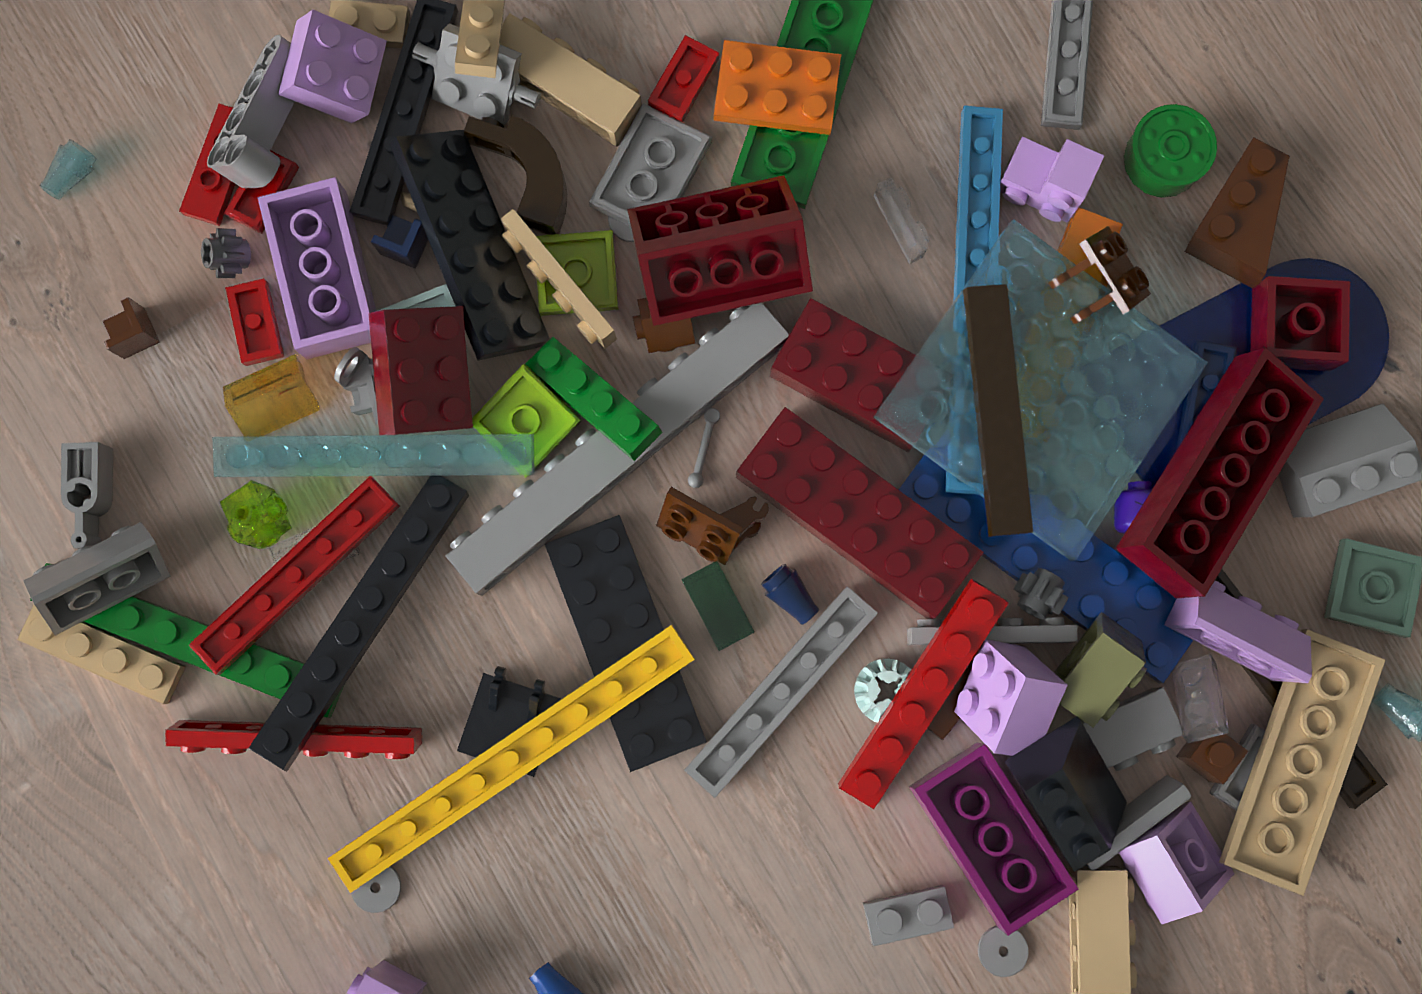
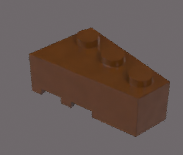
(1243, 217)

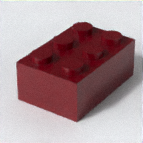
(420, 370)

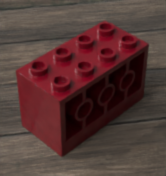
(721, 250)

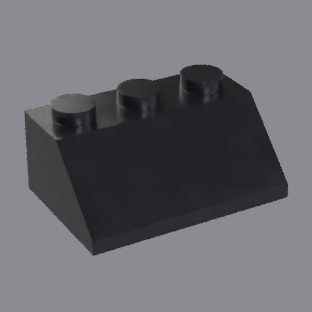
(1071, 792)

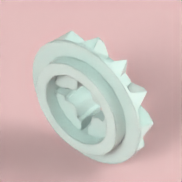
(867, 687)

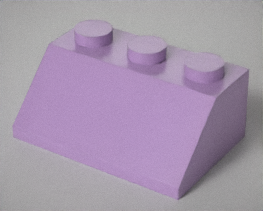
(1245, 634)

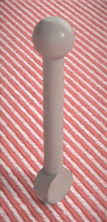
(711, 417)

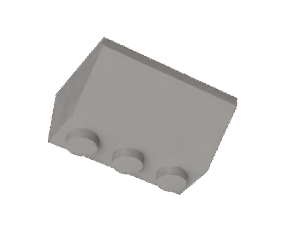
(1349, 462)
(96, 577)

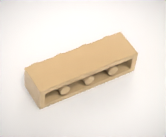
(571, 83)
(1101, 931)

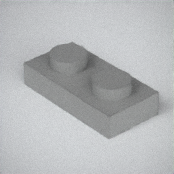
(908, 915)

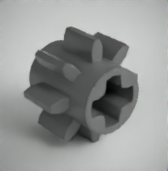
(225, 253)
(1041, 593)

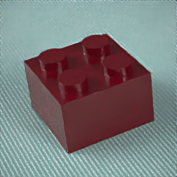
(1302, 321)

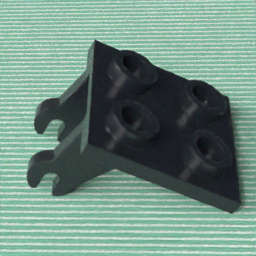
(500, 710)

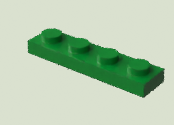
(594, 398)

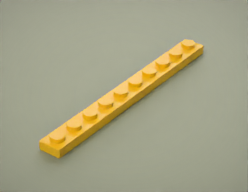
(511, 758)

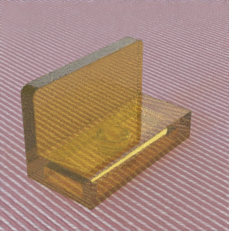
(270, 398)

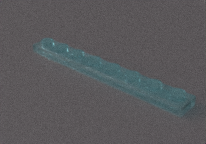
(373, 455)

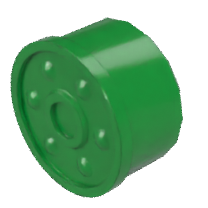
(1170, 150)

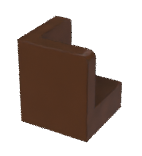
(130, 330)

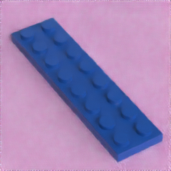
(1093, 583)

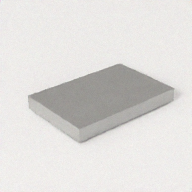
(650, 164)

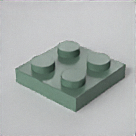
(1374, 588)

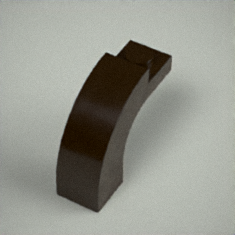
(545, 193)

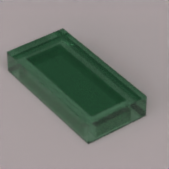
(718, 606)

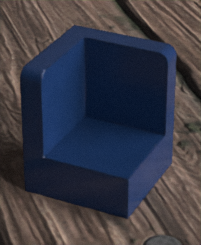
(402, 241)

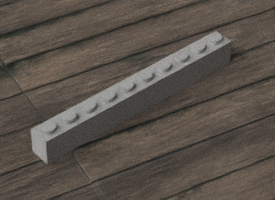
(599, 465)

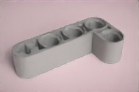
(255, 122)

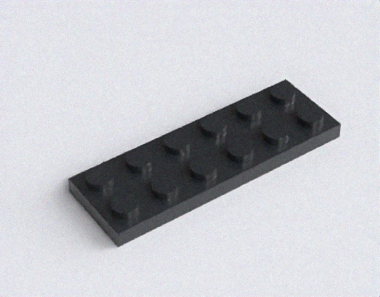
(469, 243)
(612, 620)

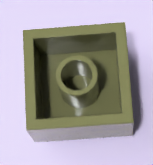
(1100, 670)

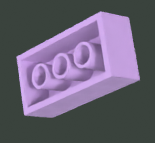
(319, 267)

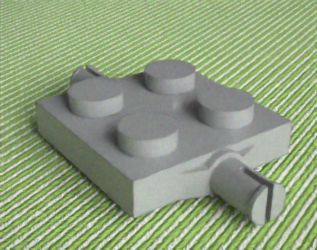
(476, 94)

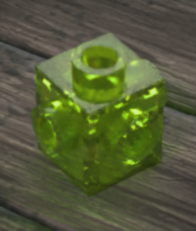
(256, 515)

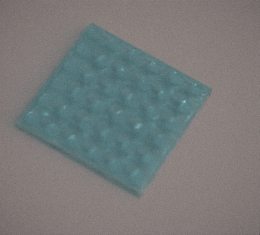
(1086, 389)

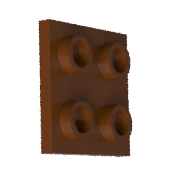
(1109, 253)
(706, 530)

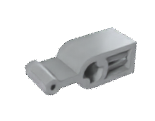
(86, 471)

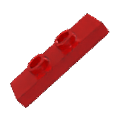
(208, 190)

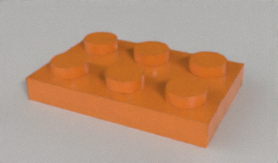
(777, 87)

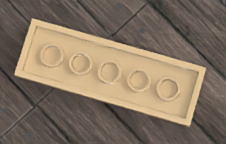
(1302, 766)

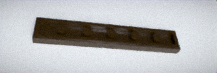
(997, 410)

